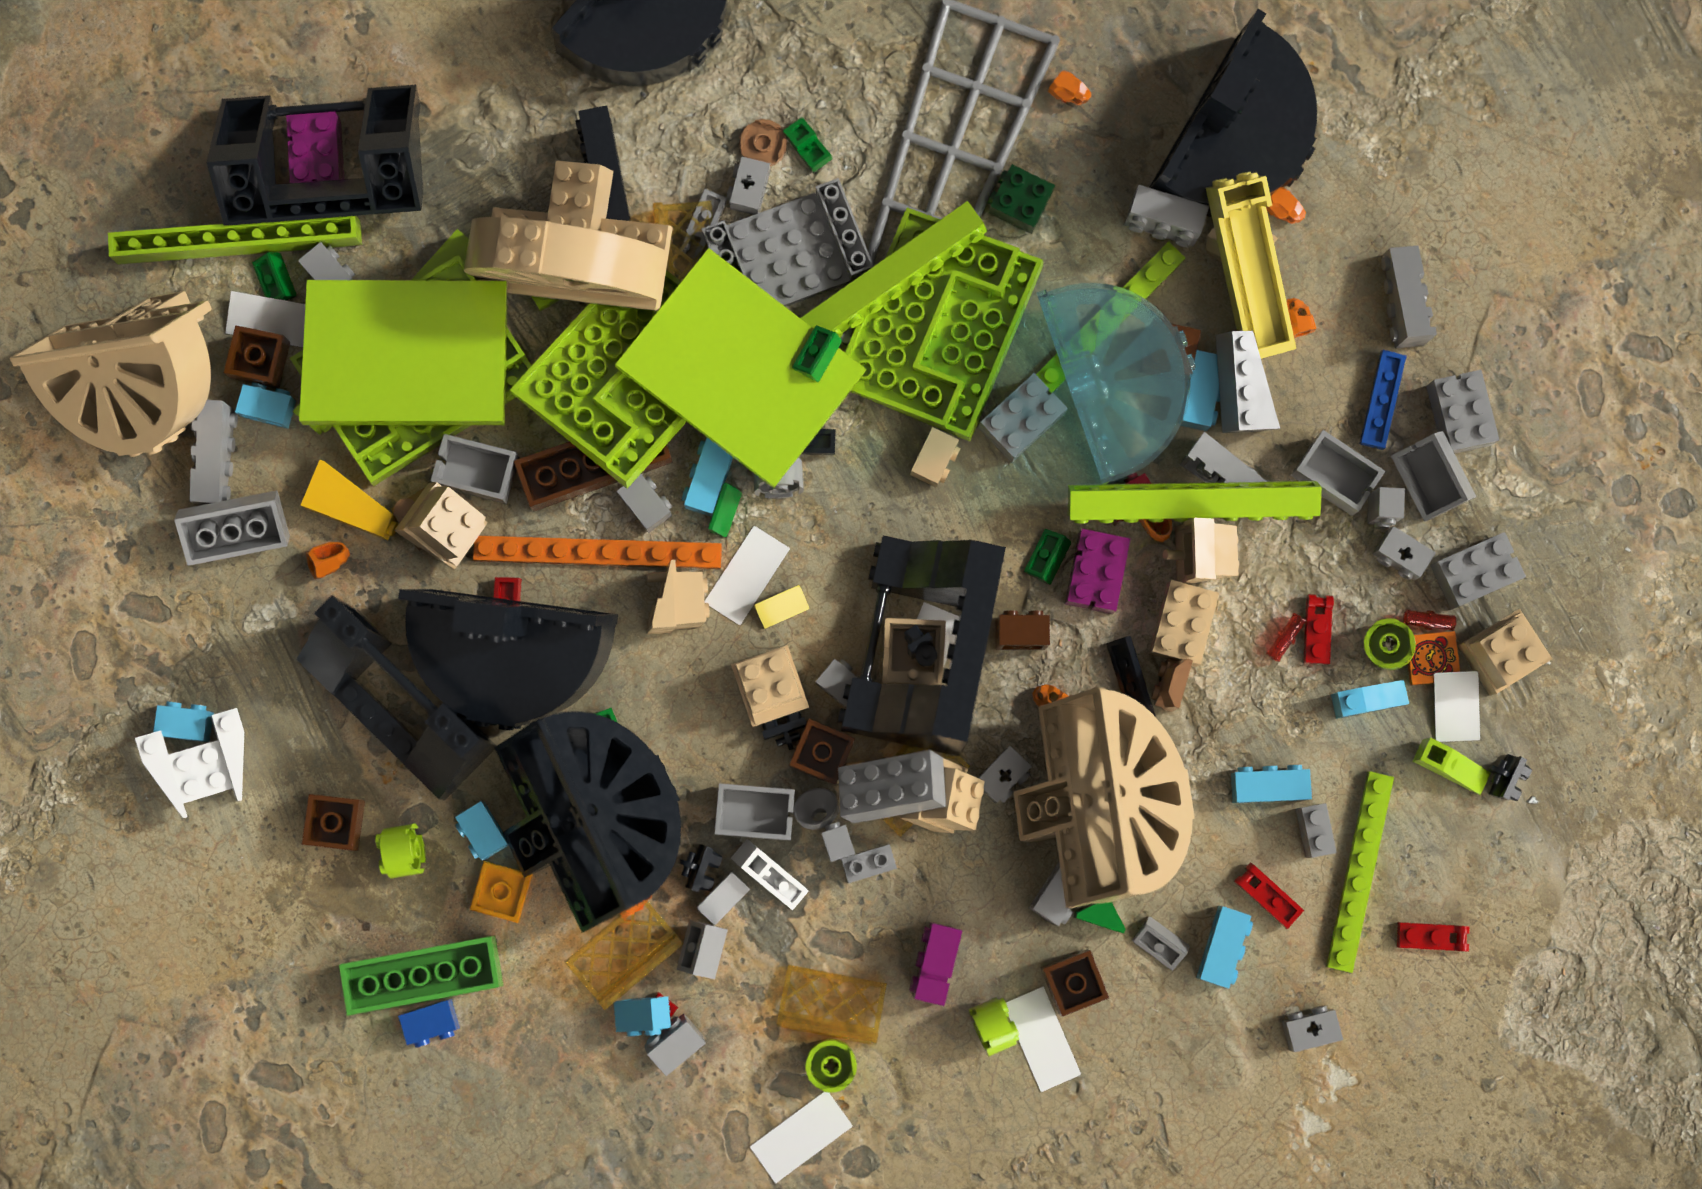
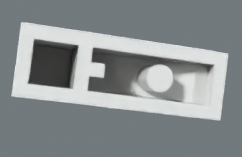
(769, 874)

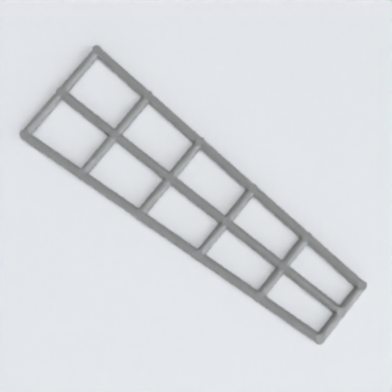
(952, 152)

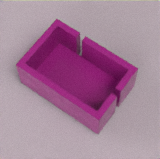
(315, 147)
(1098, 571)
(935, 963)

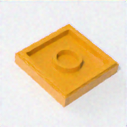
(500, 892)

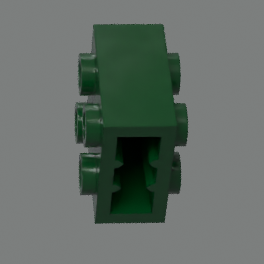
(1020, 198)

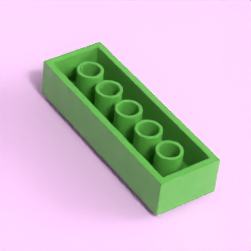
(421, 975)

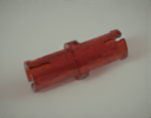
(1429, 620)
(1286, 637)

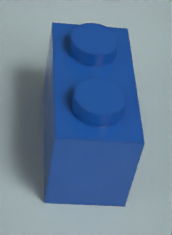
(429, 1022)

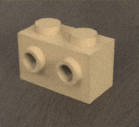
(934, 457)

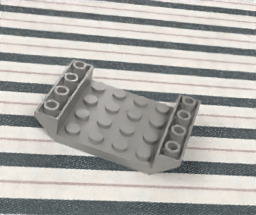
(796, 246)

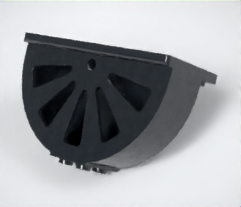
(638, 38)
(1249, 119)
(505, 656)
(593, 812)

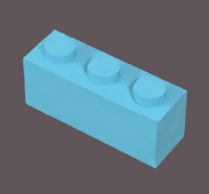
(1203, 393)
(707, 478)
(1271, 784)
(1224, 947)

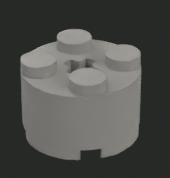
(787, 485)

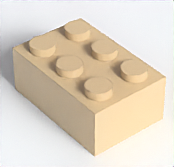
(1183, 622)

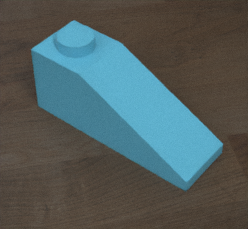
(1369, 699)

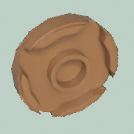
(763, 141)

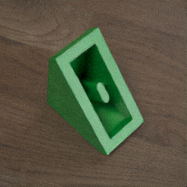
(1102, 915)

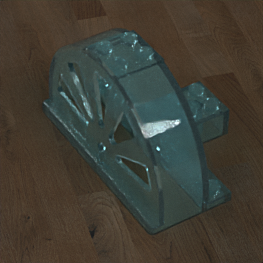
(1122, 372)

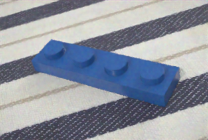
(1382, 399)

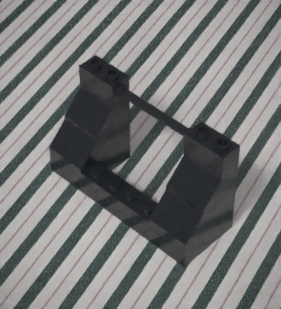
(388, 149)
(940, 572)
(341, 650)

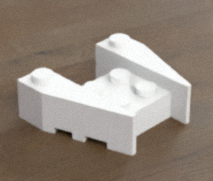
(200, 769)

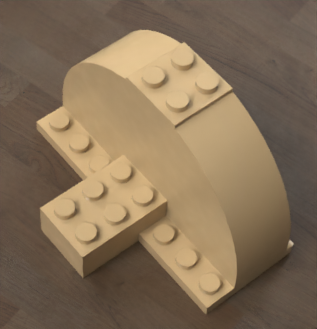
(574, 241)
(125, 377)
(1110, 798)

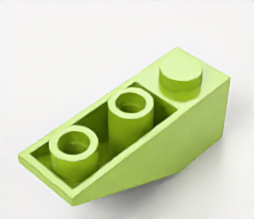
(1451, 765)

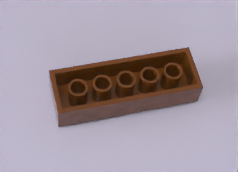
(567, 473)

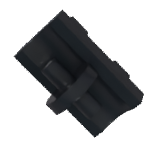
(920, 646)
(772, 729)
(1506, 777)
(696, 866)

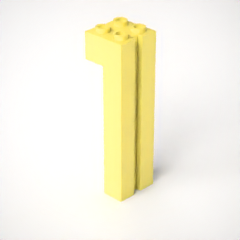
(1251, 260)

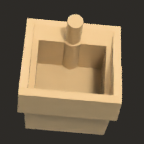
(442, 524)
(1204, 551)
(679, 600)
(1505, 652)
(897, 664)
(770, 686)
(962, 807)

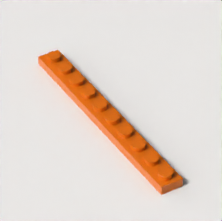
(597, 552)

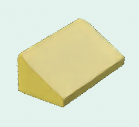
(781, 606)

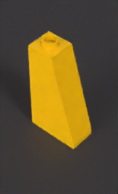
(343, 501)

